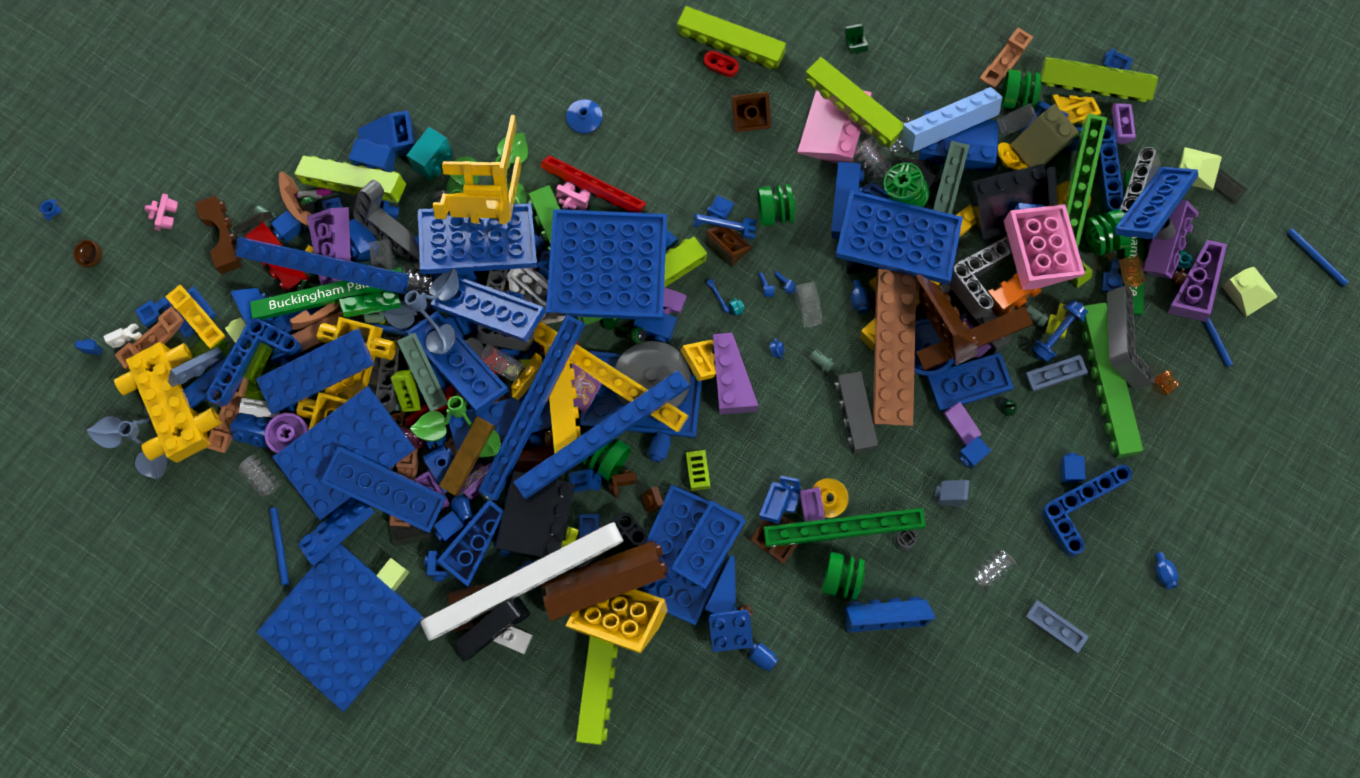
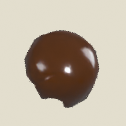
(88, 253)

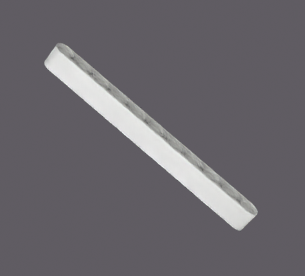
(521, 581)

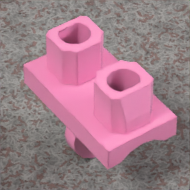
(571, 199)
(165, 205)

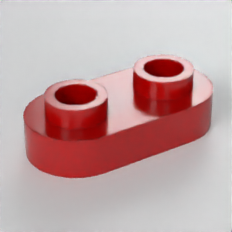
(722, 63)

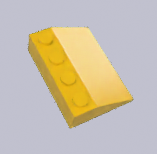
(622, 620)

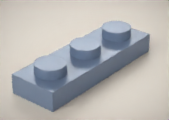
(194, 367)
(1056, 373)
(1057, 627)

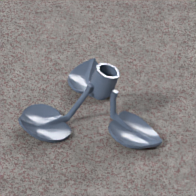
(444, 288)
(109, 434)

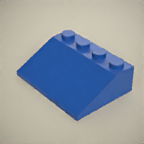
(982, 148)
(888, 615)

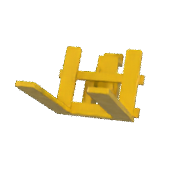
(482, 200)

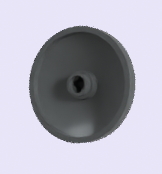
(652, 363)

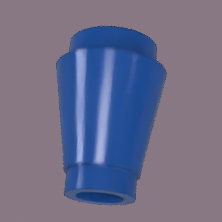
(462, 508)

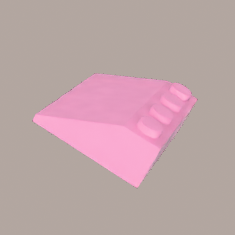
(829, 133)
(1043, 246)

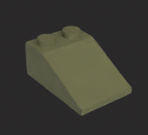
(1045, 137)

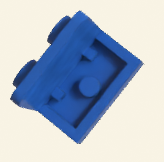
(730, 630)

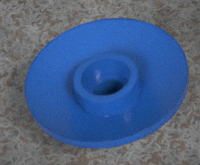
(584, 123)

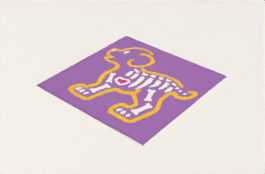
(586, 388)
(475, 474)

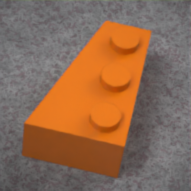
(1010, 295)

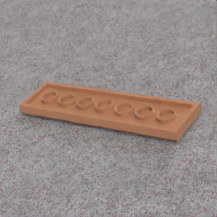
(894, 348)

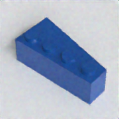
(471, 545)

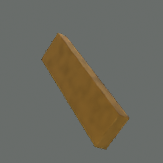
(467, 456)

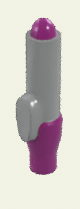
(317, 194)

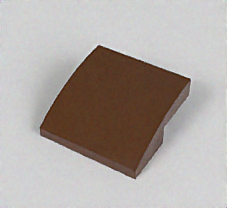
(780, 553)

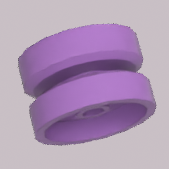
(284, 430)

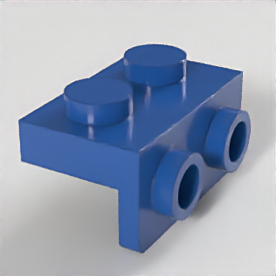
(250, 429)

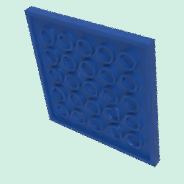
(607, 265)
(340, 626)

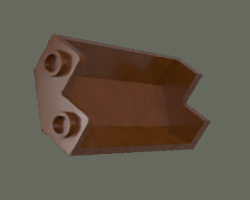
(604, 580)

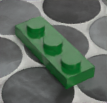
(369, 303)

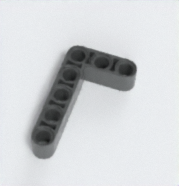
(1144, 170)
(371, 216)
(964, 276)
(493, 337)
(1122, 339)
(387, 391)

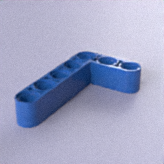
(1106, 163)
(238, 352)
(1079, 501)

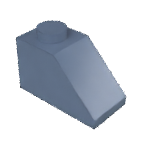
(952, 493)

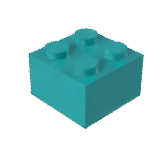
(429, 154)

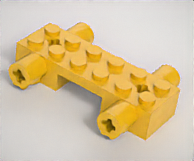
(343, 391)
(178, 426)

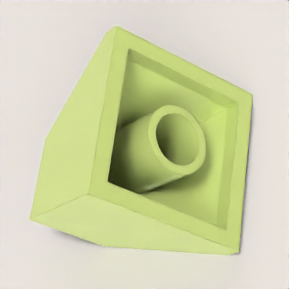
(1207, 166)
(1249, 291)

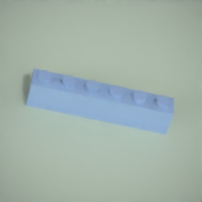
(951, 119)

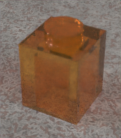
(1132, 271)

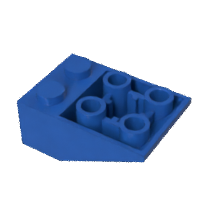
(394, 130)

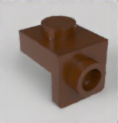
(624, 478)

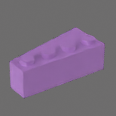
(330, 236)
(1164, 254)
(1199, 288)
(733, 384)

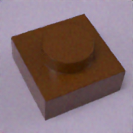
(652, 499)

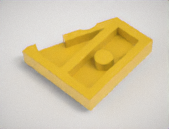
(1076, 107)
(700, 359)
(527, 377)

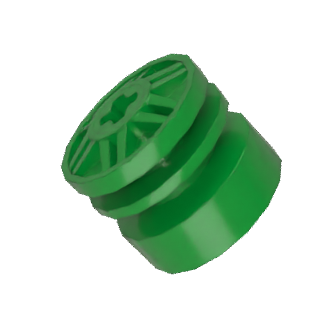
(1020, 89)
(906, 184)
(776, 205)
(1101, 233)
(610, 458)
(843, 576)

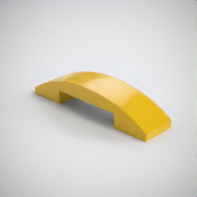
(195, 316)

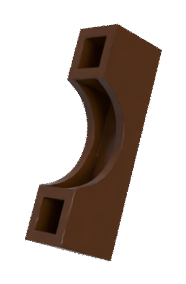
(212, 213)

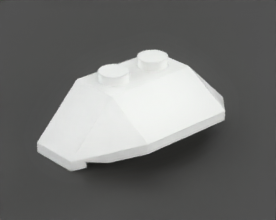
(534, 287)

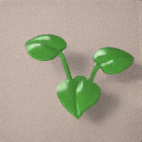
(519, 149)
(432, 425)

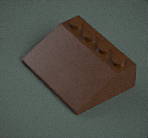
(946, 321)

